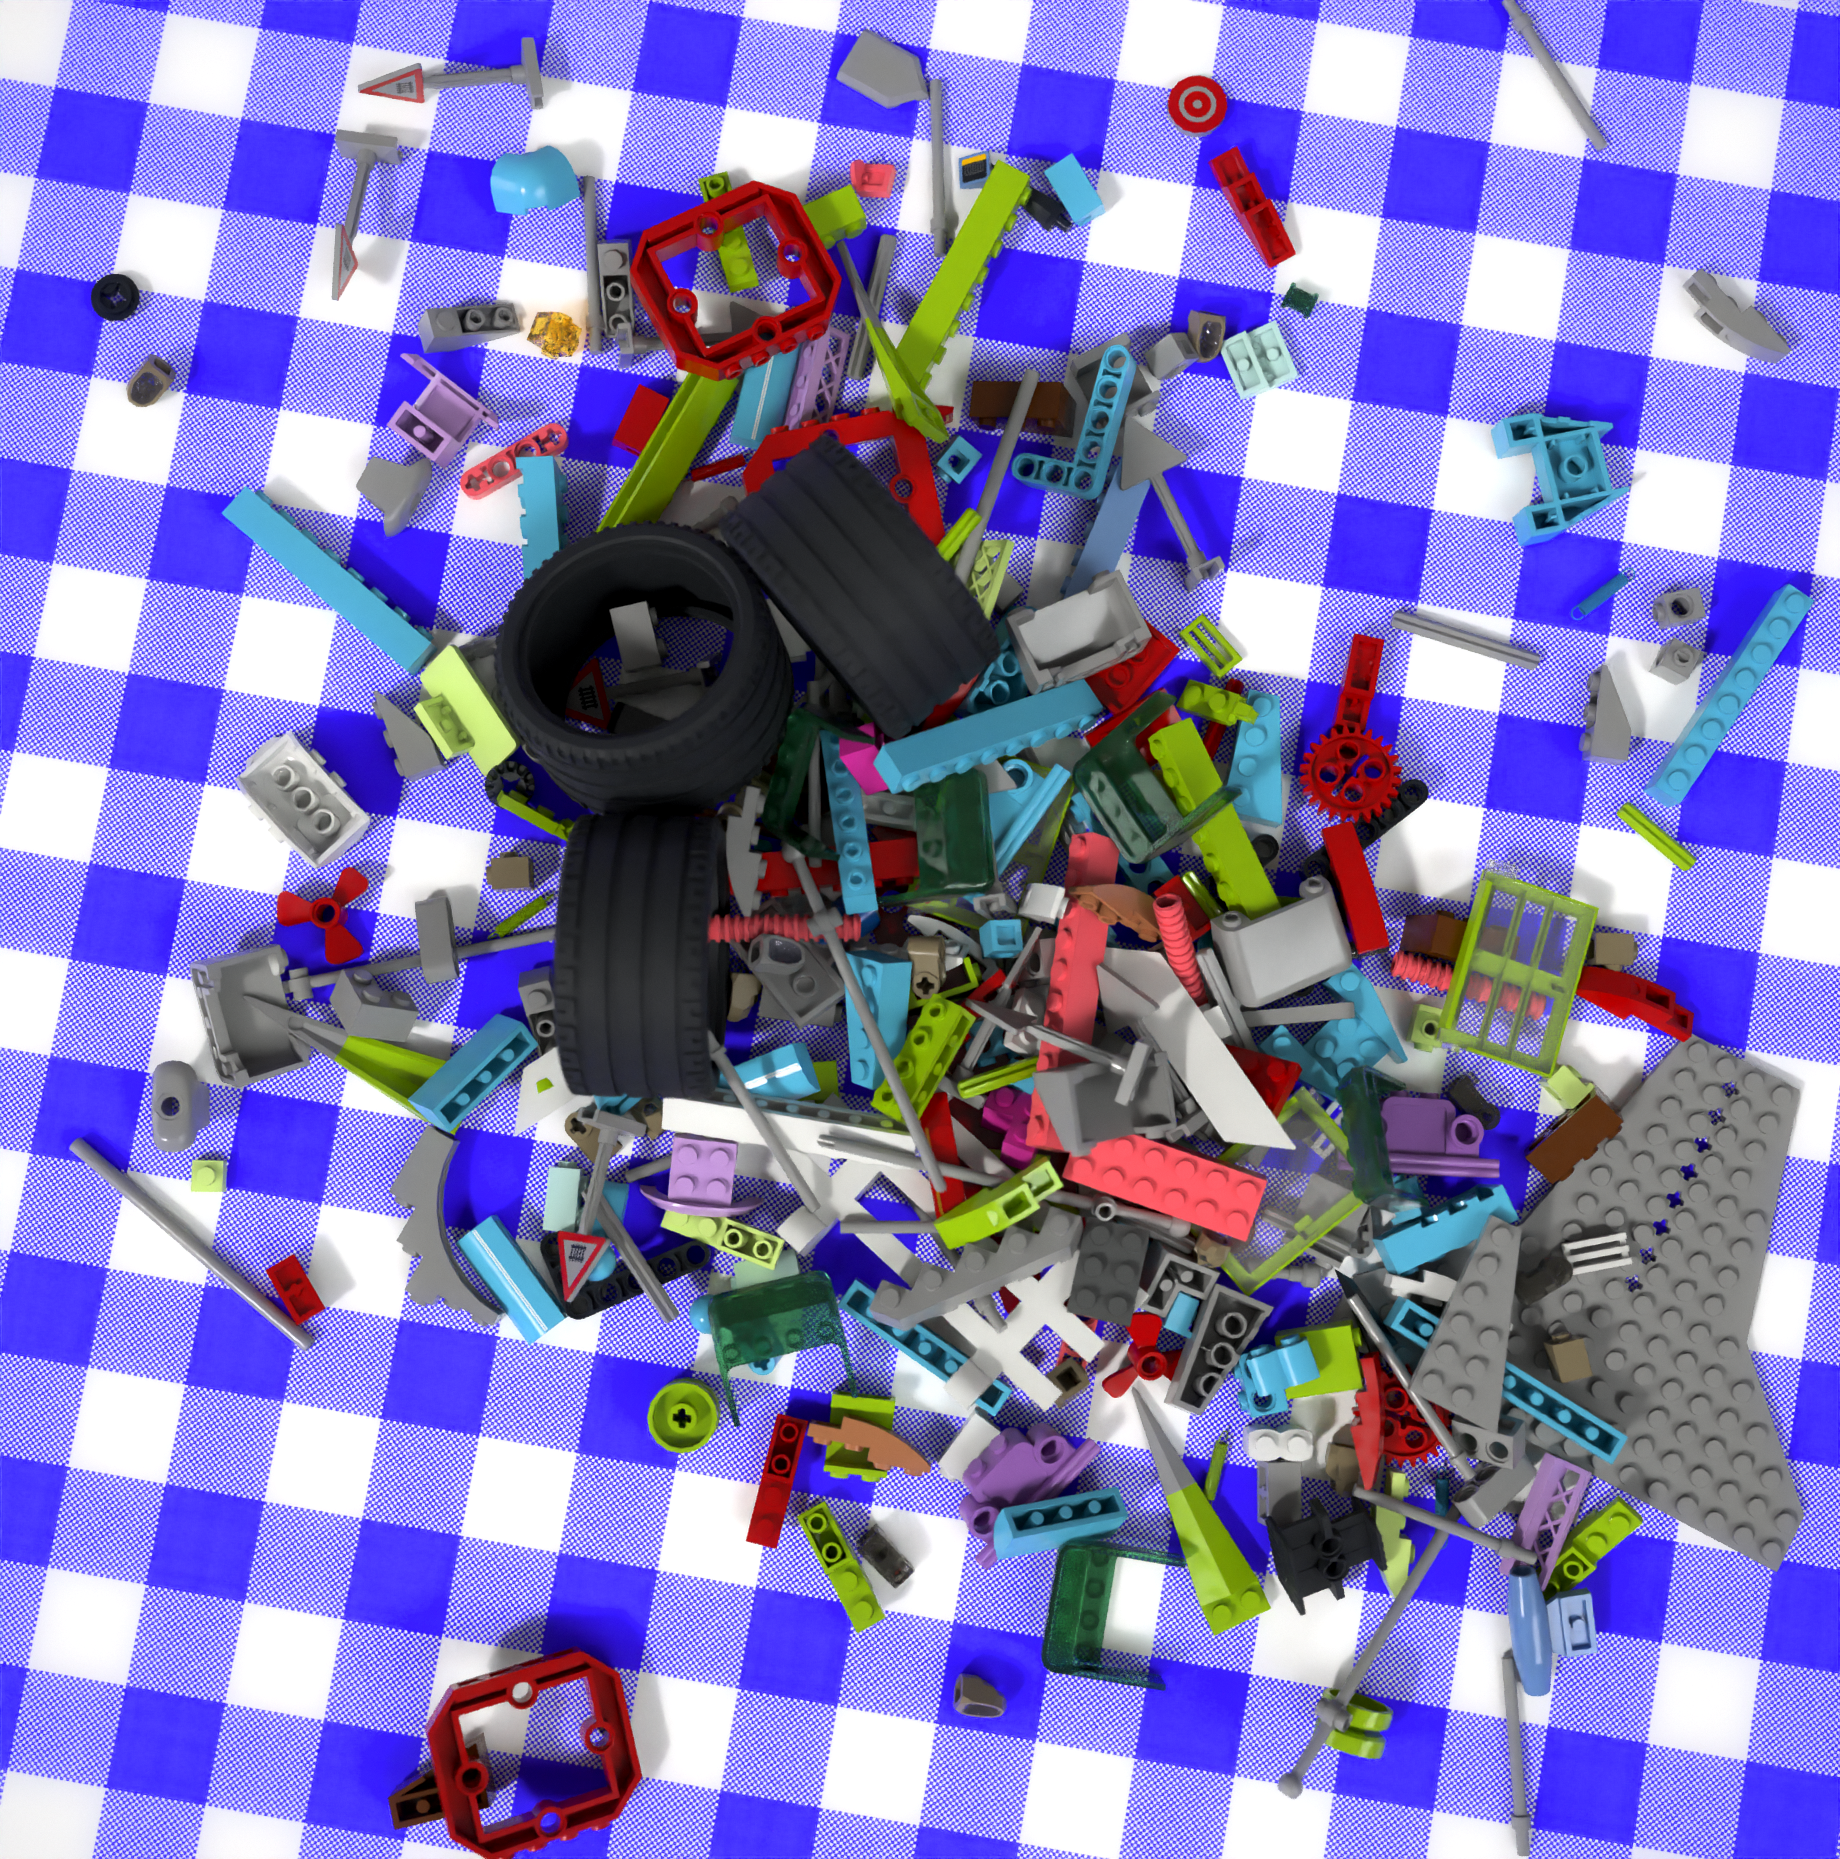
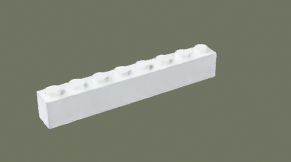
(793, 1122)

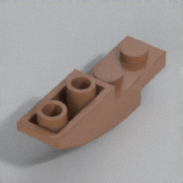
(1120, 904)
(884, 1444)

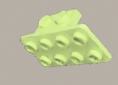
(463, 714)

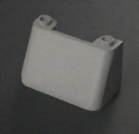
(1078, 634)
(1283, 948)
(240, 1038)
(1085, 1109)

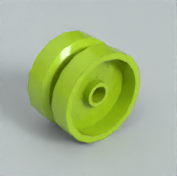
(670, 1428)
(1362, 1735)

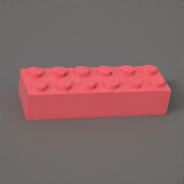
(1173, 1182)

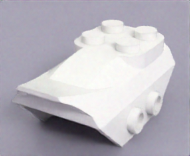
(302, 800)

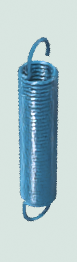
(1603, 593)
(1441, 1497)

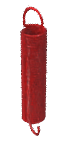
(717, 468)

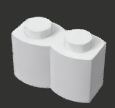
(1269, 1443)

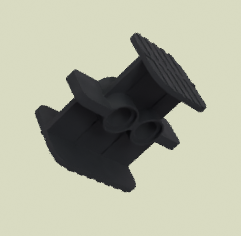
(1320, 1551)

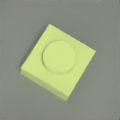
(209, 1176)

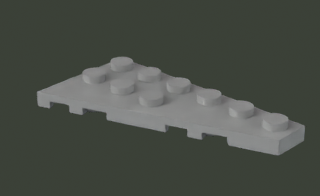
(1470, 1342)

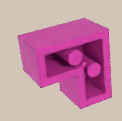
(860, 757)
(1009, 1114)

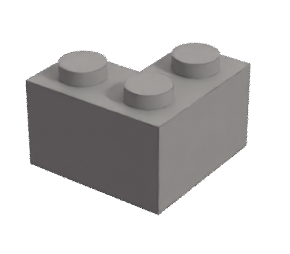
(636, 637)
(369, 1010)
(1171, 1271)

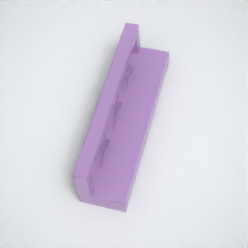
(809, 377)
(1538, 1511)

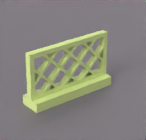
(996, 570)

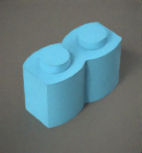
(1282, 1365)

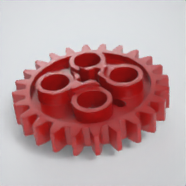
(1372, 791)
(1395, 1439)

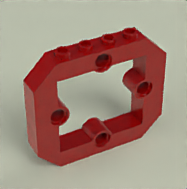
(724, 214)
(907, 445)
(573, 1814)

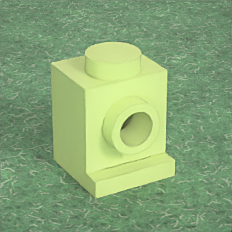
(1416, 1032)
(1566, 1086)

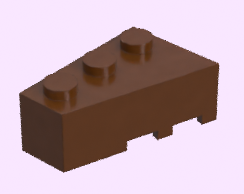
(1049, 412)
(1434, 935)
(1574, 1136)
(418, 1798)

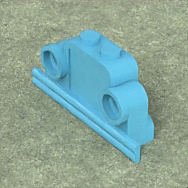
(1019, 810)

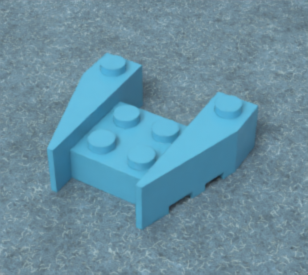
(1567, 467)
(1339, 1043)

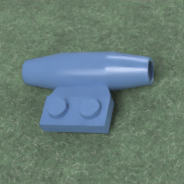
(1541, 1628)

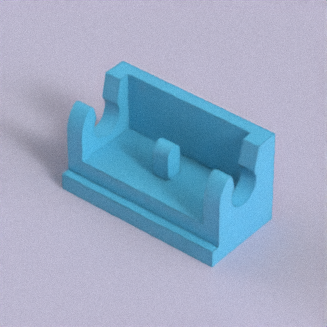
(1075, 190)

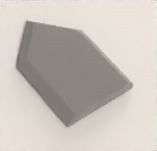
(883, 71)

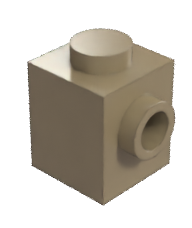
(511, 873)
(1612, 950)
(1567, 1357)
(1070, 1379)

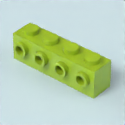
(925, 1055)

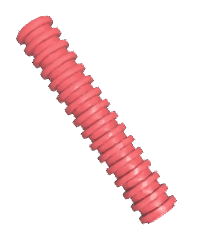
(786, 926)
(1179, 945)
(1421, 970)

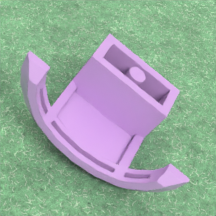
(440, 416)
(702, 1179)

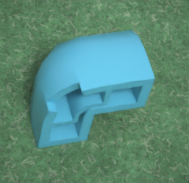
(533, 181)

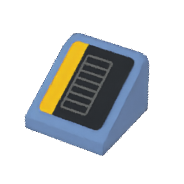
(974, 170)

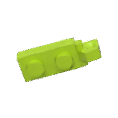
(1215, 704)
(540, 817)

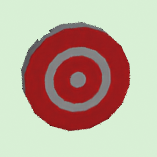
(1196, 106)

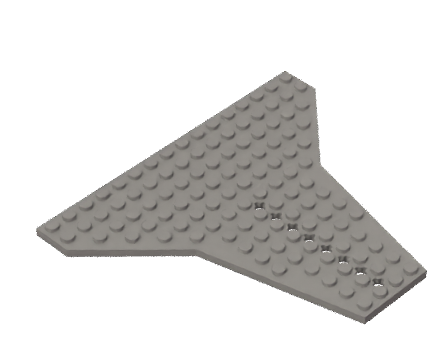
(1675, 1350)

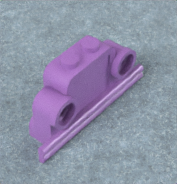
(1430, 1139)
(1016, 1473)

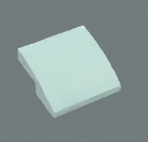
(1258, 360)

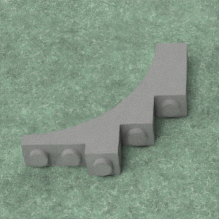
(438, 1273)

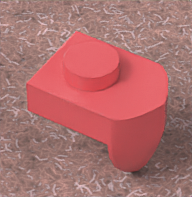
(872, 179)

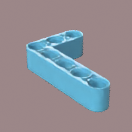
(1090, 436)

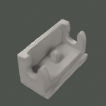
(1279, 1491)

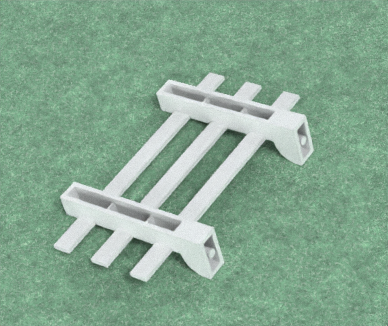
(1040, 1300)

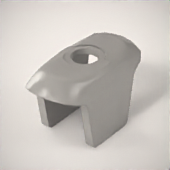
(395, 490)
(180, 1130)

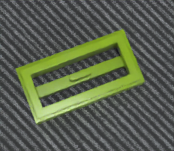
(1202, 655)

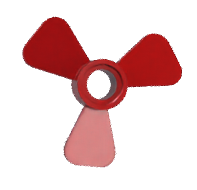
(339, 942)
(1144, 1332)

